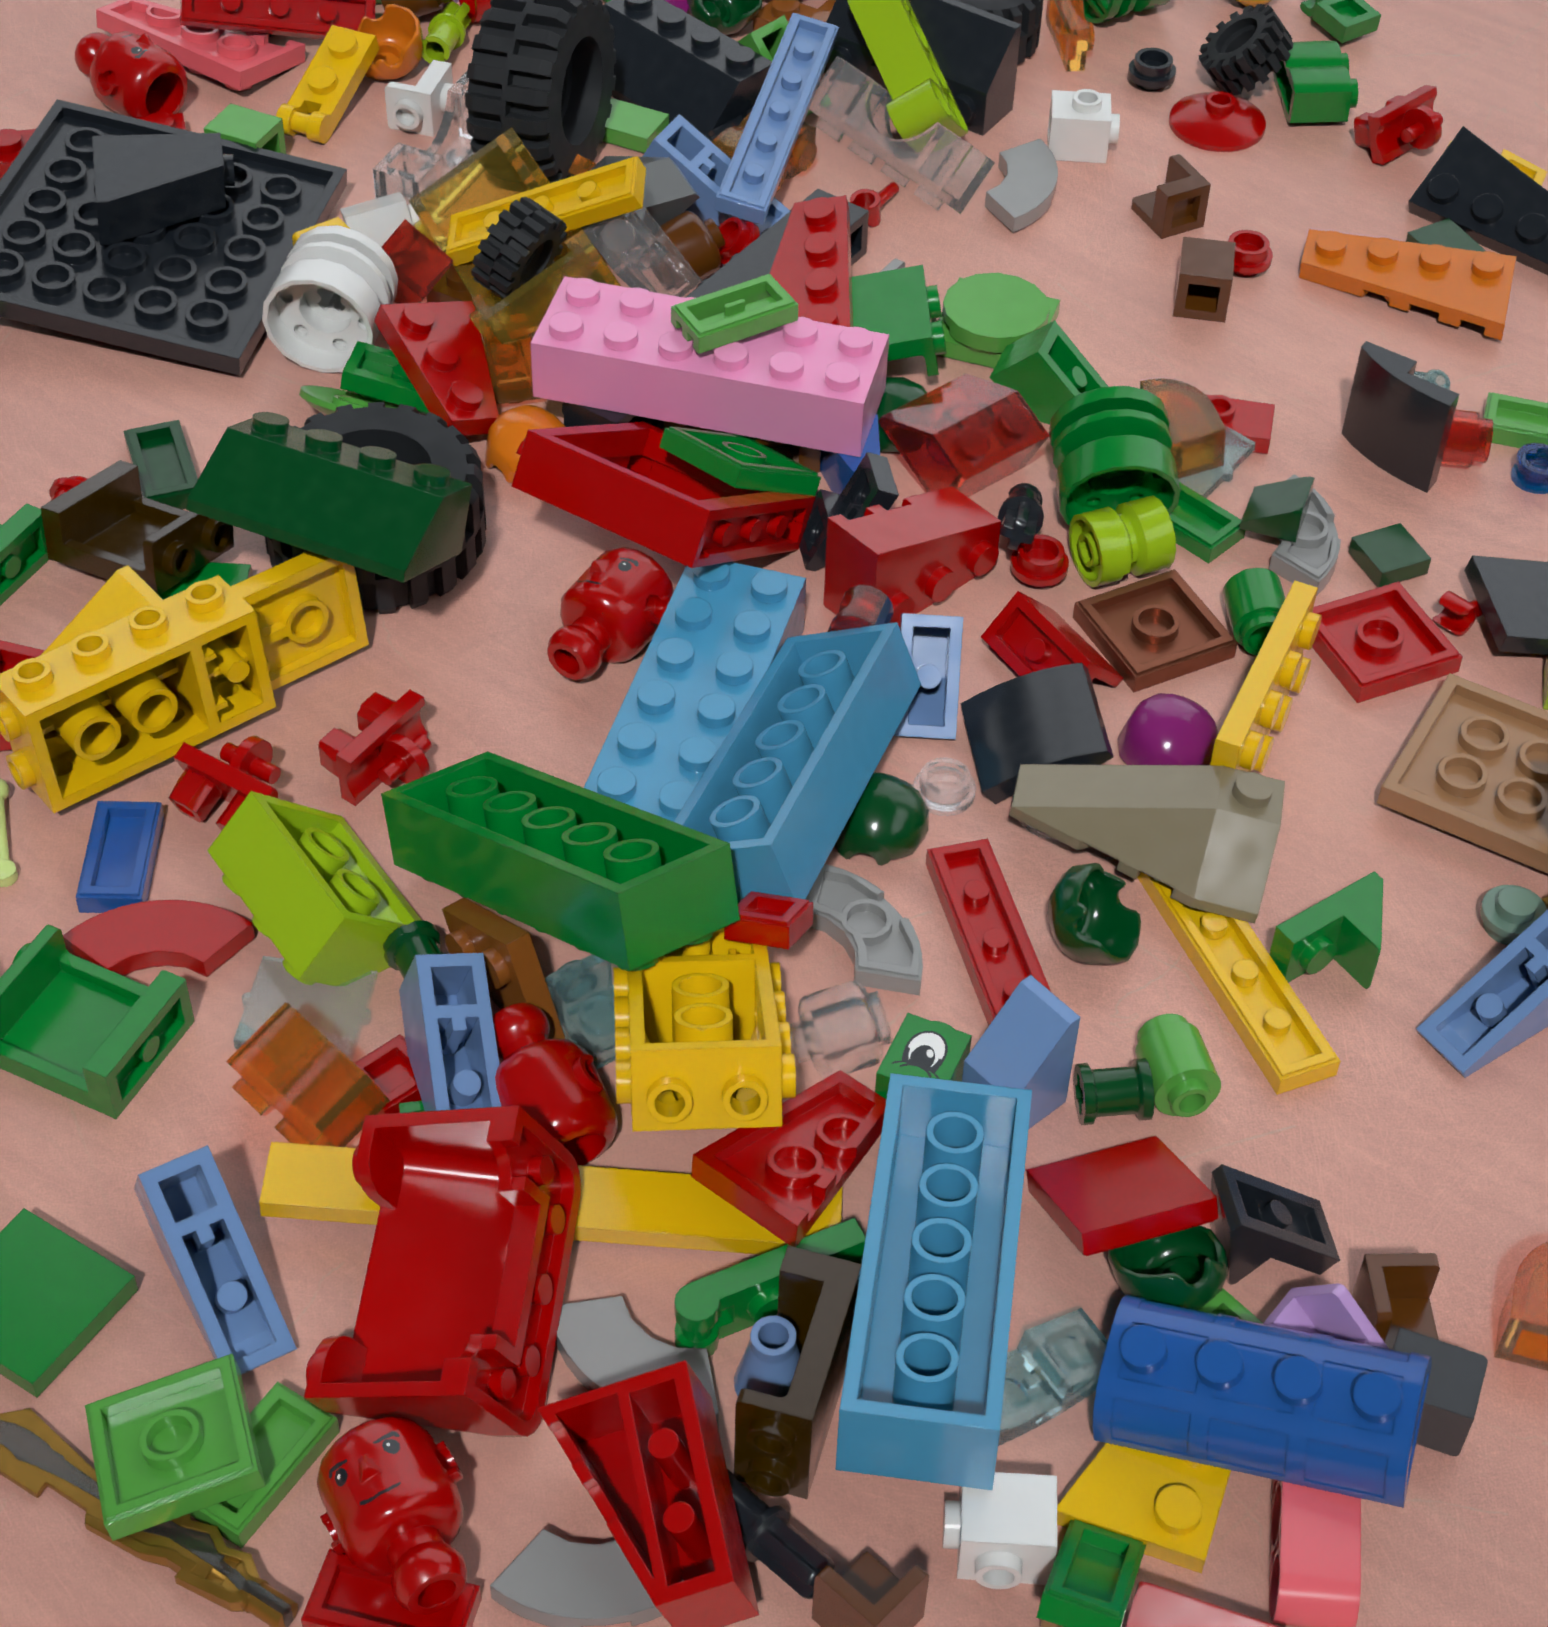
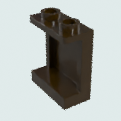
(111, 526)
(784, 1436)

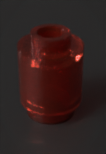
(1468, 439)

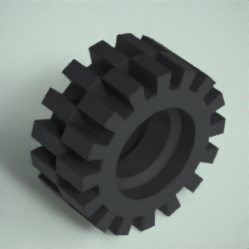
(1246, 49)
(518, 247)

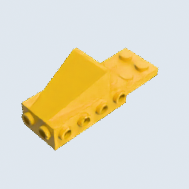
(155, 672)
(703, 1039)

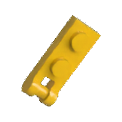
(328, 84)

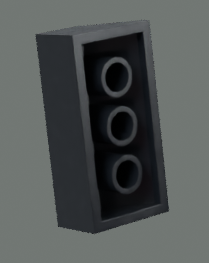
(970, 46)
(682, 64)

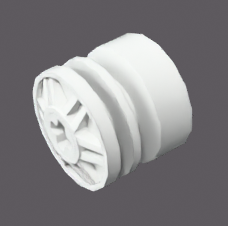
(328, 297)

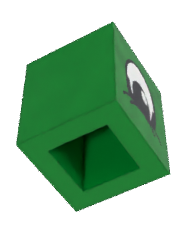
(924, 1050)

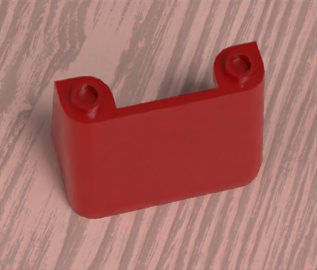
(458, 1273)

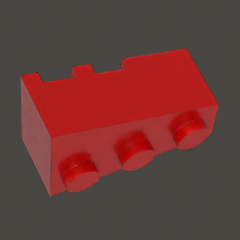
(911, 551)
(664, 1488)

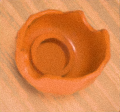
(398, 41)
(509, 432)

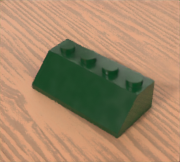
(333, 497)

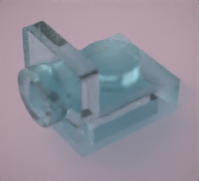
(585, 1006)

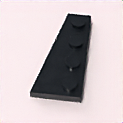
(1487, 200)

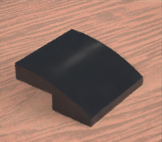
(1398, 417)
(1035, 720)

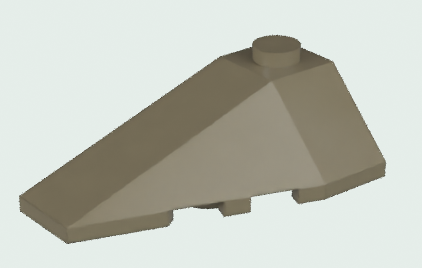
(1184, 825)

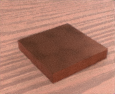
(1154, 630)

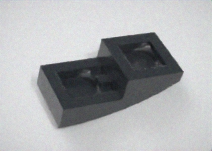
(868, 486)

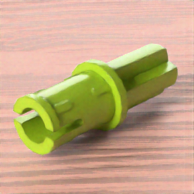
(446, 32)

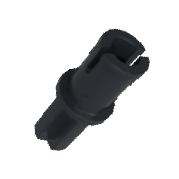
(1021, 515)
(776, 1542)

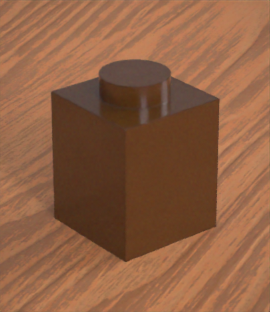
(1204, 279)

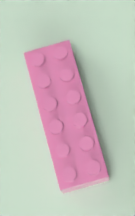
(786, 385)

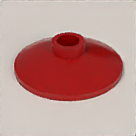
(1217, 122)

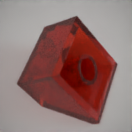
(965, 434)

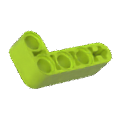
(907, 68)

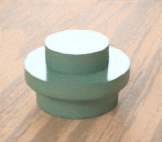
(1509, 911)

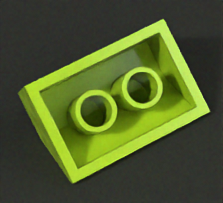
(310, 888)

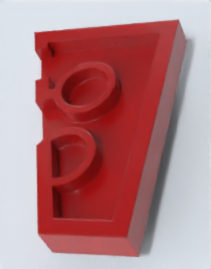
(443, 360)
(795, 1170)

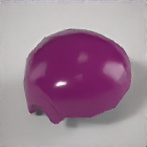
(1168, 732)

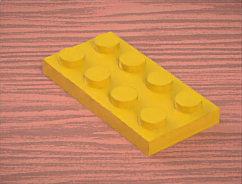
(1264, 697)

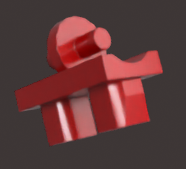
(1400, 125)
(386, 749)
(209, 779)

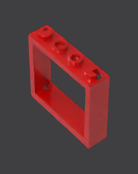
(654, 498)

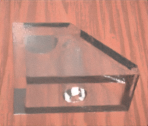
(642, 254)

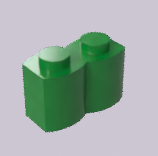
(1316, 83)

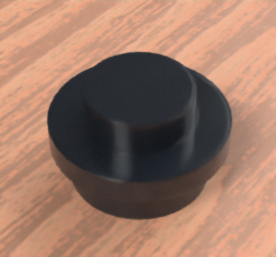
(1152, 69)

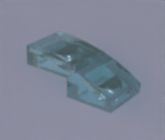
(1050, 1372)

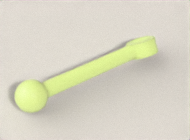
(8, 870)

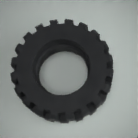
(544, 75)
(415, 441)

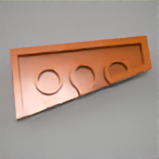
(1434, 277)

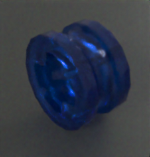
(1526, 469)

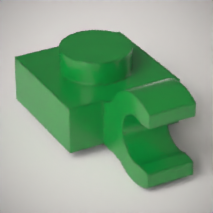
(1343, 18)

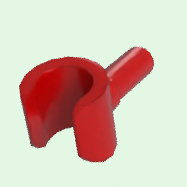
(874, 201)
(1457, 613)

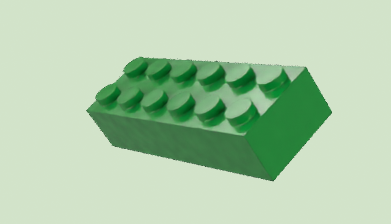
(563, 859)

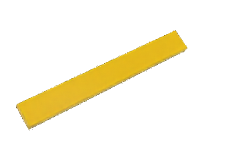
(613, 1206)

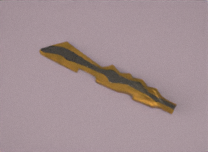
(39, 1458)

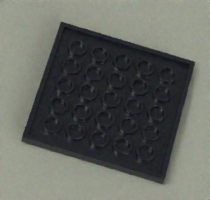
(172, 292)

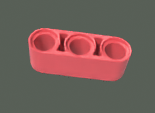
(1314, 1557)

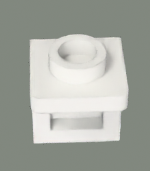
(422, 106)

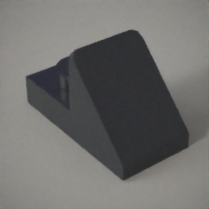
(1268, 1222)

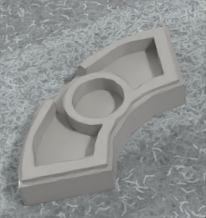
(1027, 185)
(1316, 548)
(869, 929)
(608, 1346)
(573, 1585)

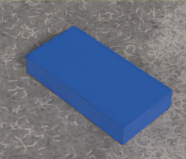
(120, 855)

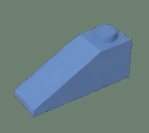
(703, 167)
(1496, 1006)
(450, 1031)
(213, 1260)

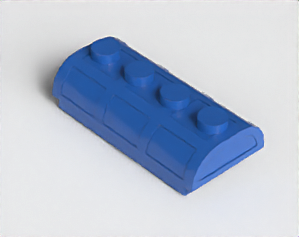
(1261, 1400)

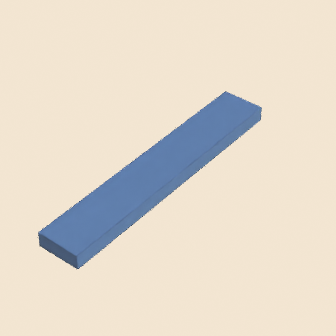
(776, 119)

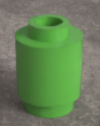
(1179, 1065)

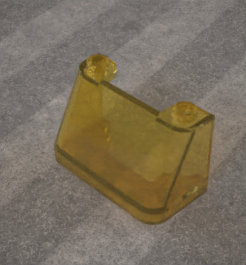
(489, 175)

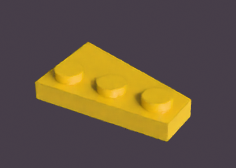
(1150, 1499)

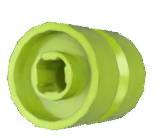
(1122, 541)

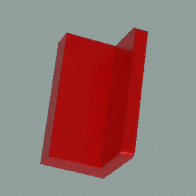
(1038, 638)

